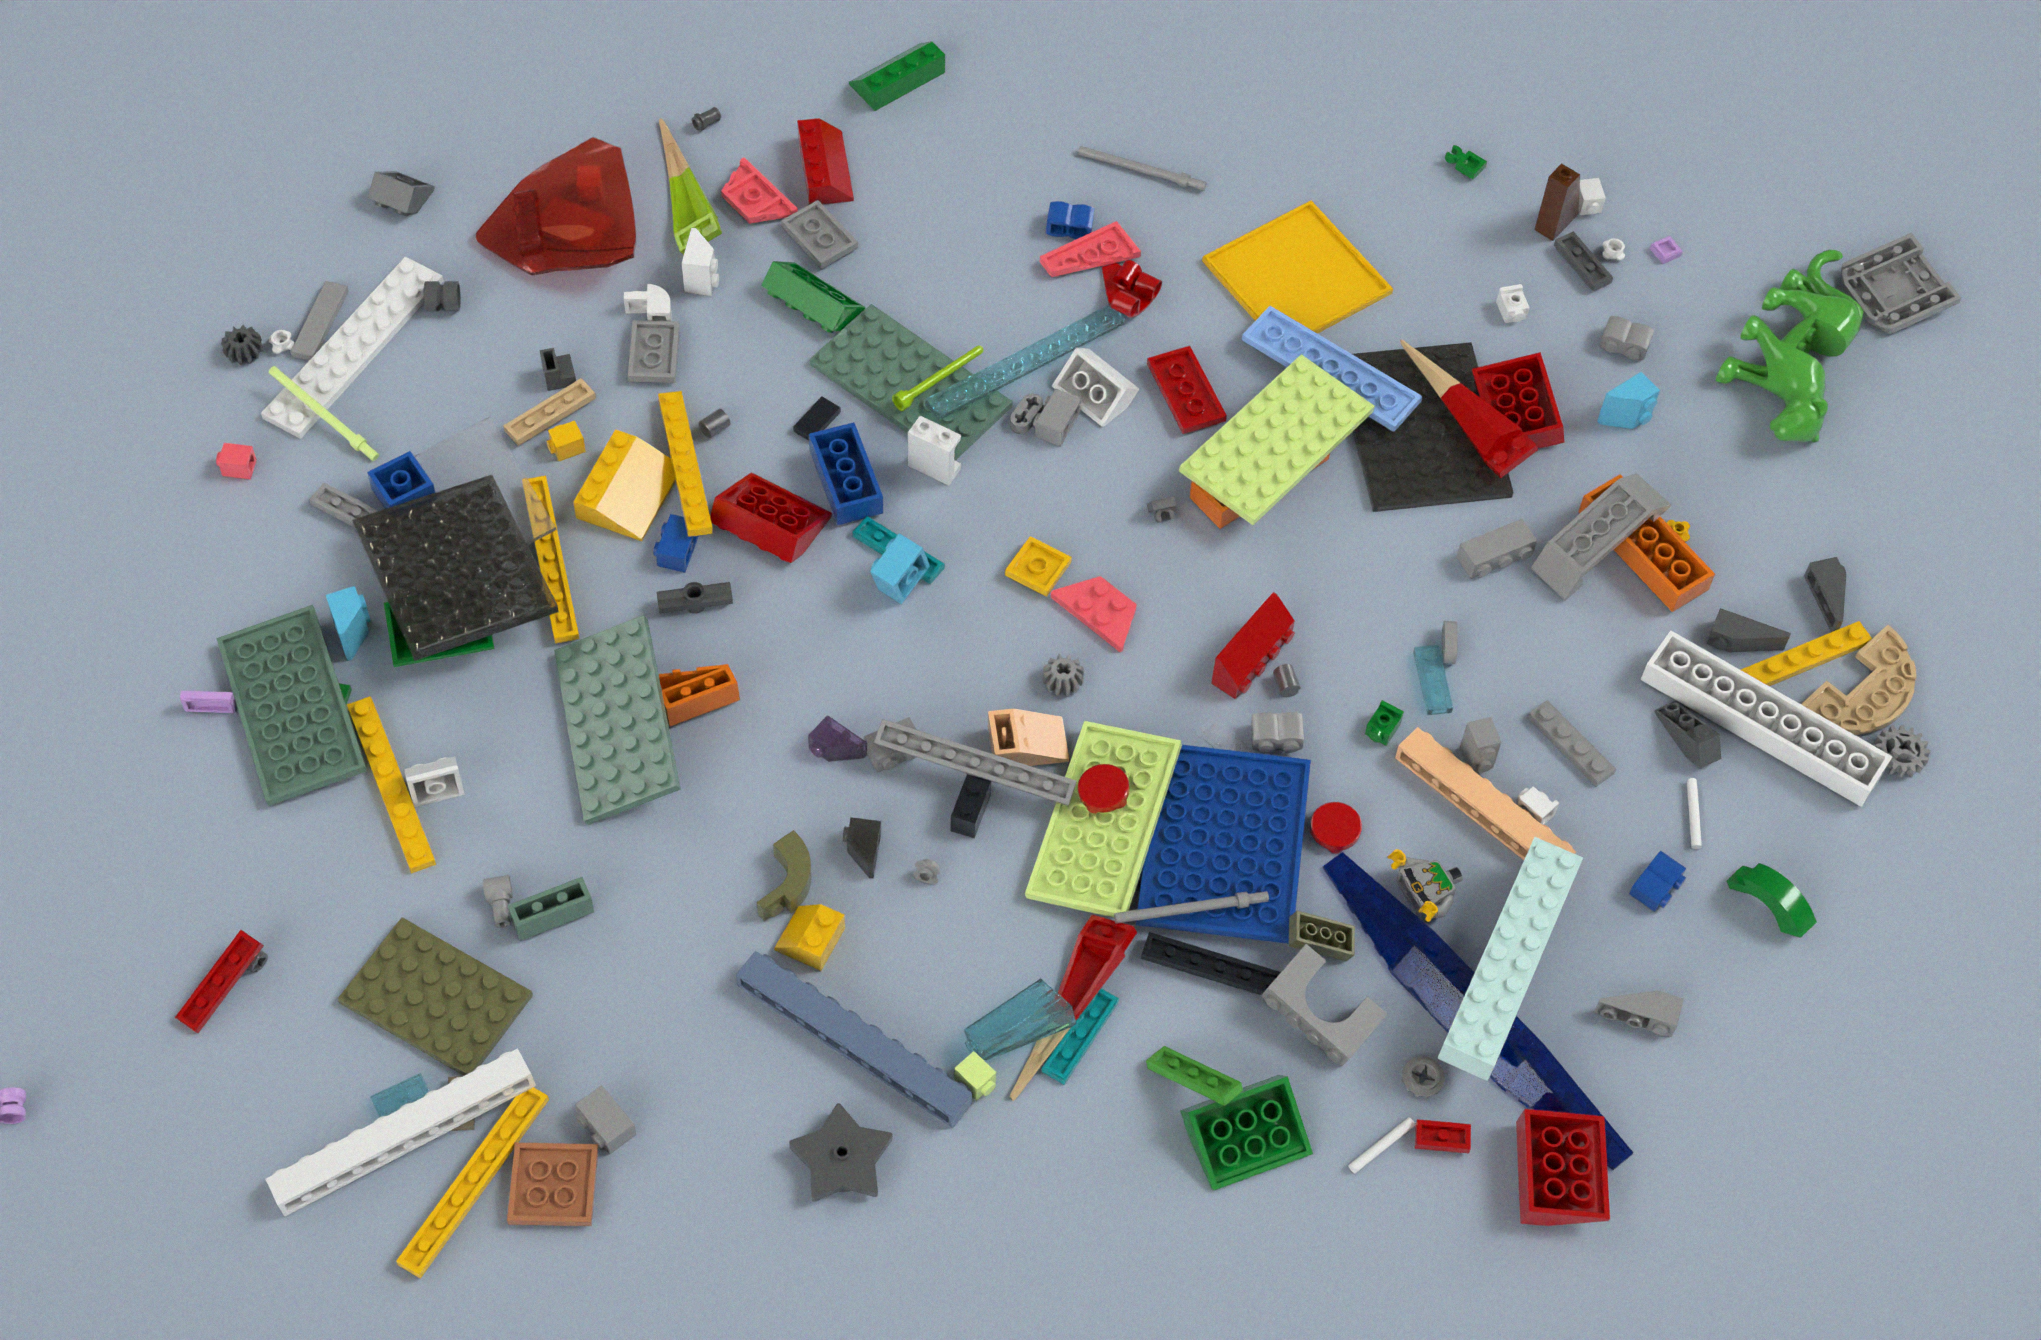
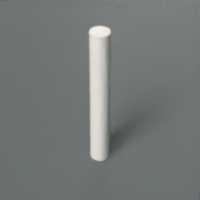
(1694, 817)
(1381, 1145)

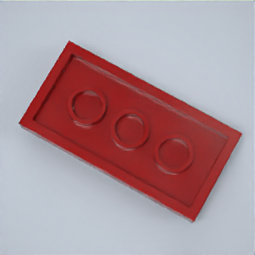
(1186, 389)

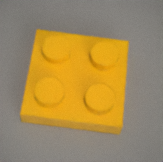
(1038, 566)

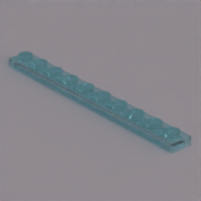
(1023, 362)

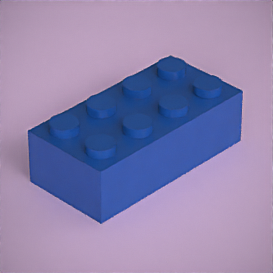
(846, 473)

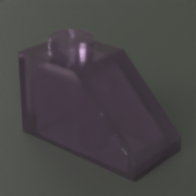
(835, 742)

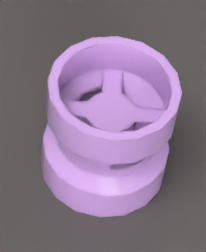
(12, 1105)

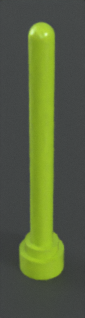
(904, 399)

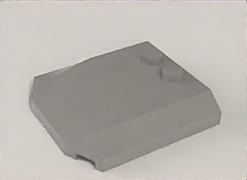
(1896, 285)

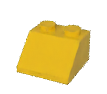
(812, 935)

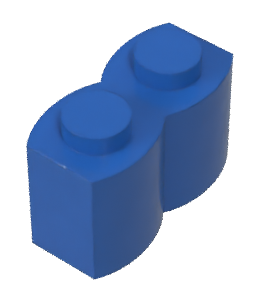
(1069, 220)
(1658, 881)

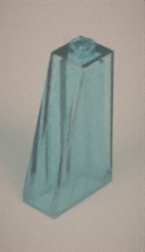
(1020, 1021)

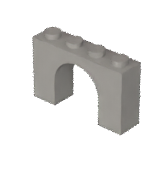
(1337, 1039)

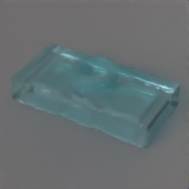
(394, 1097)

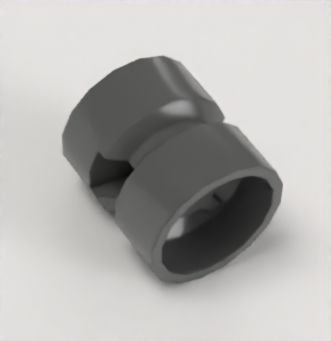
(442, 296)

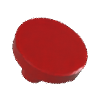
(1103, 788)
(1335, 826)

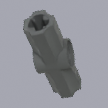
(683, 599)

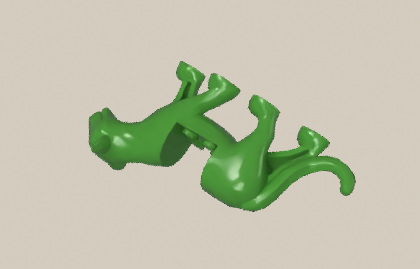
(1791, 373)

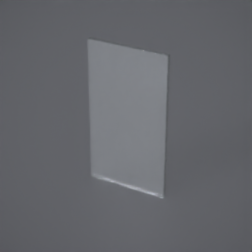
(480, 453)

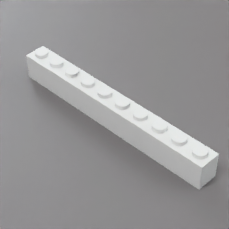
(400, 1132)

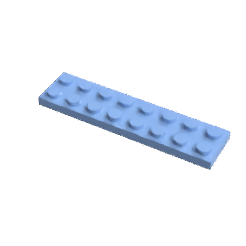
(1288, 339)

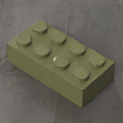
(1322, 935)

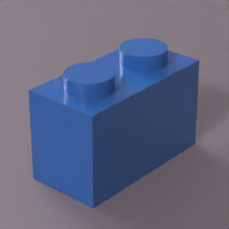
(675, 546)

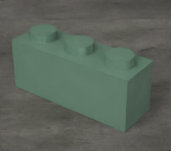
(551, 908)

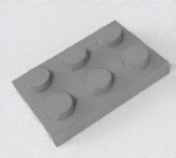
(819, 234)
(653, 351)

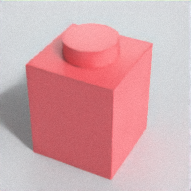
(236, 460)

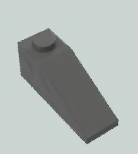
(1828, 584)
(1742, 634)

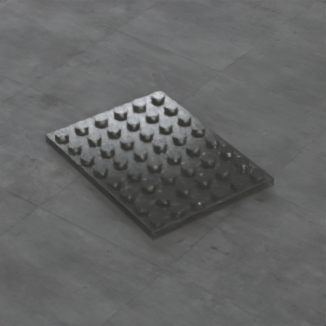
(1429, 453)
(454, 567)

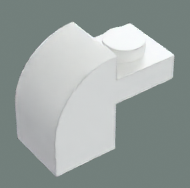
(653, 302)

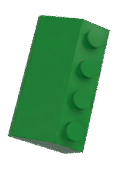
(900, 75)
(811, 296)

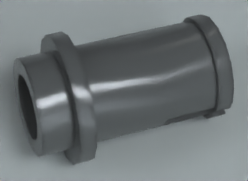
(706, 118)

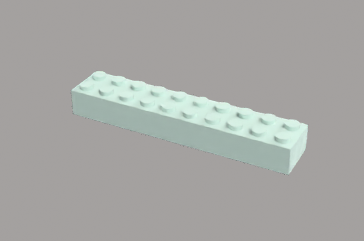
(1510, 959)

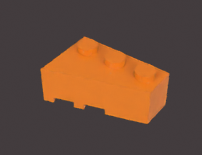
(697, 691)

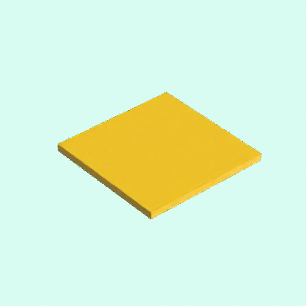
(1298, 268)

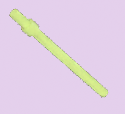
(356, 441)

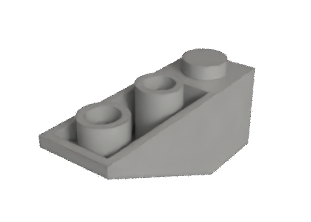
(1645, 1010)

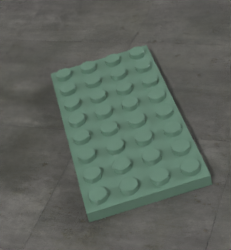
(881, 357)
(291, 705)
(616, 720)

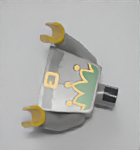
(1425, 884)

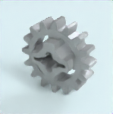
(1906, 749)

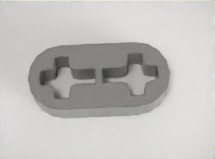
(1022, 411)
(1449, 642)

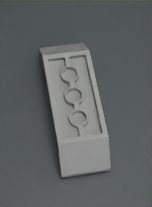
(1597, 533)

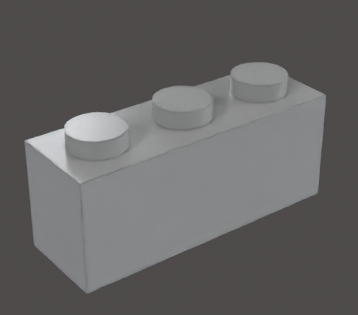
(1496, 549)

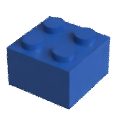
(400, 481)

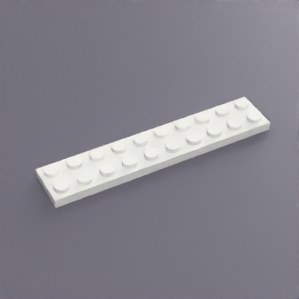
(352, 346)

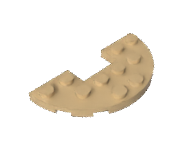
(1880, 696)

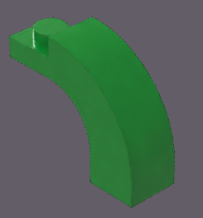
(1778, 894)

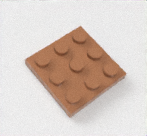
(553, 1184)

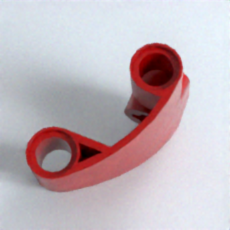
(1129, 288)

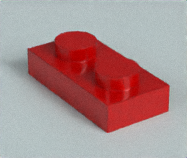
(1442, 1136)

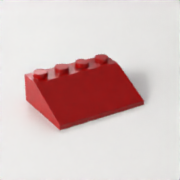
(1524, 395)
(769, 517)
(1562, 1168)

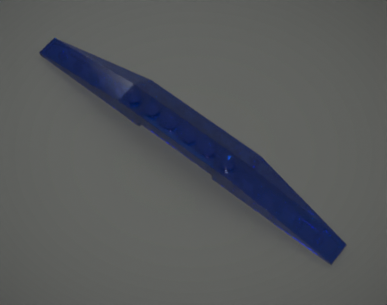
(1439, 983)

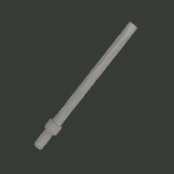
(1183, 180)
(1240, 900)

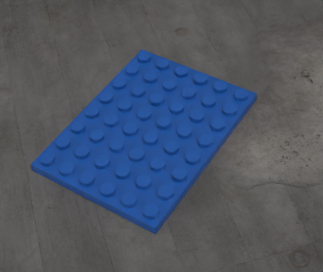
(1227, 830)

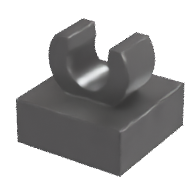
(1160, 506)

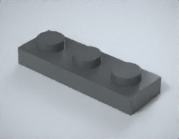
(1583, 261)

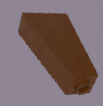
(1559, 202)

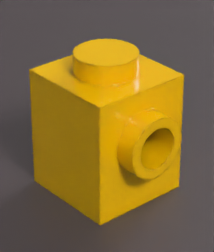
(565, 441)

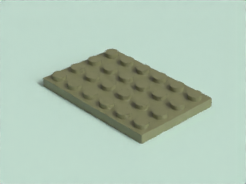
(435, 997)

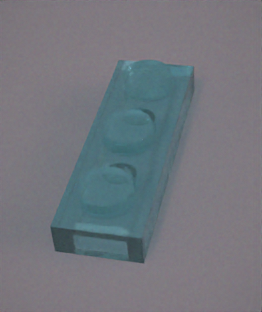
(1433, 680)

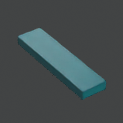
(877, 538)
(1080, 1037)

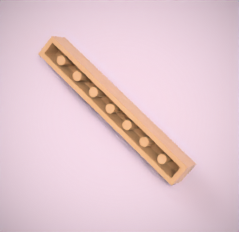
(1473, 794)

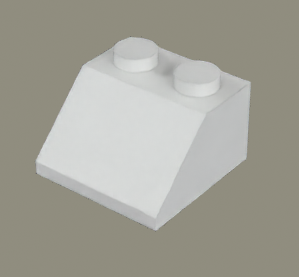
(699, 266)
(434, 781)

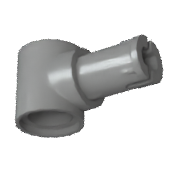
(498, 894)

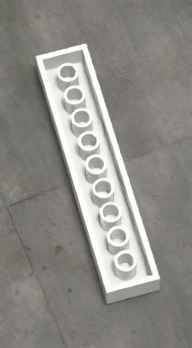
(1766, 718)

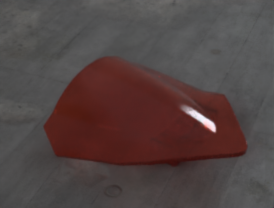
(567, 214)

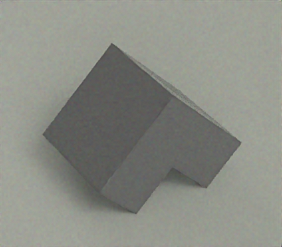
(557, 369)

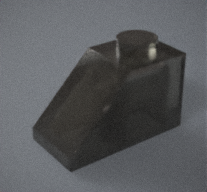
(863, 843)

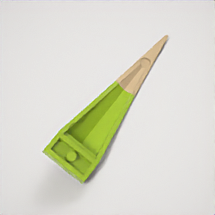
(688, 200)

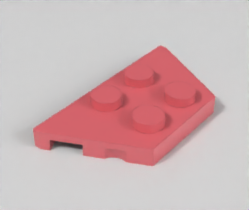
(755, 195)
(1099, 608)

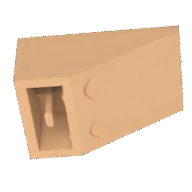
(1027, 737)

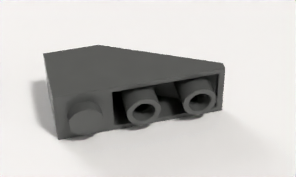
(1691, 734)

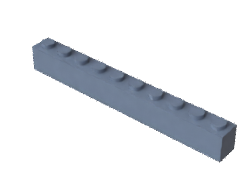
(854, 1038)

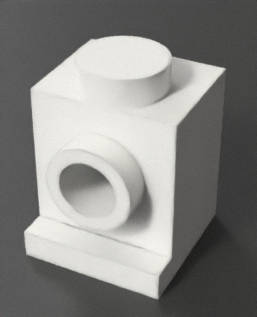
(1512, 303)
(1537, 804)

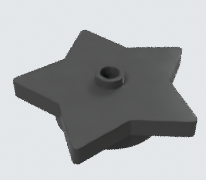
(846, 1173)

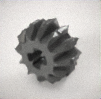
(242, 344)

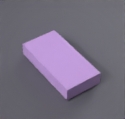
(208, 701)

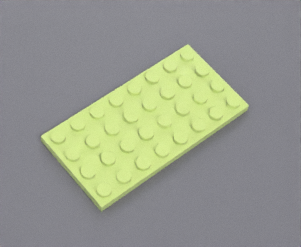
(1276, 439)
(1097, 857)

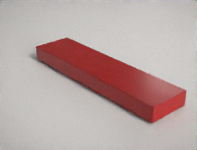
(219, 981)

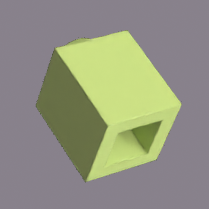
(976, 1075)

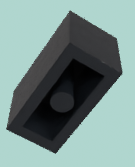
(970, 806)

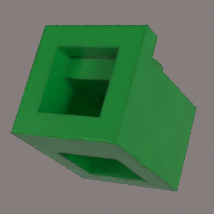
(1384, 723)

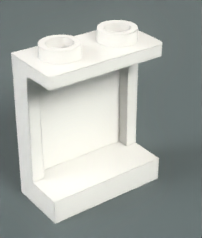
(932, 450)

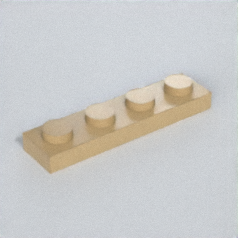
(549, 411)

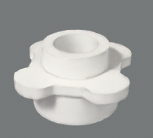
(1613, 249)
(278, 337)

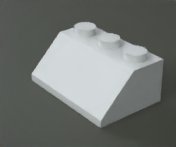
(1100, 387)

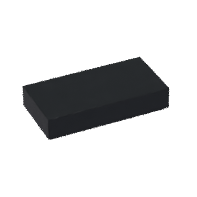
(817, 418)

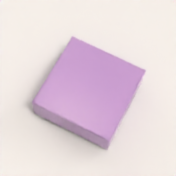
(1666, 249)

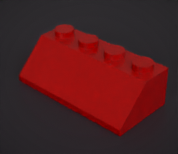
(824, 162)
(1253, 647)

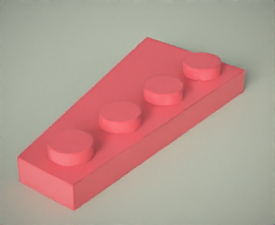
(1093, 250)

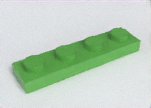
(1194, 1075)

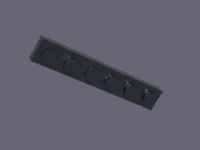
(1208, 964)

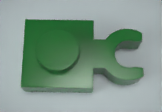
(1468, 163)

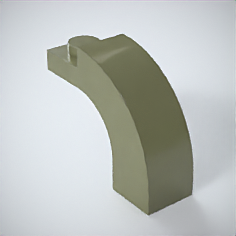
(795, 858)

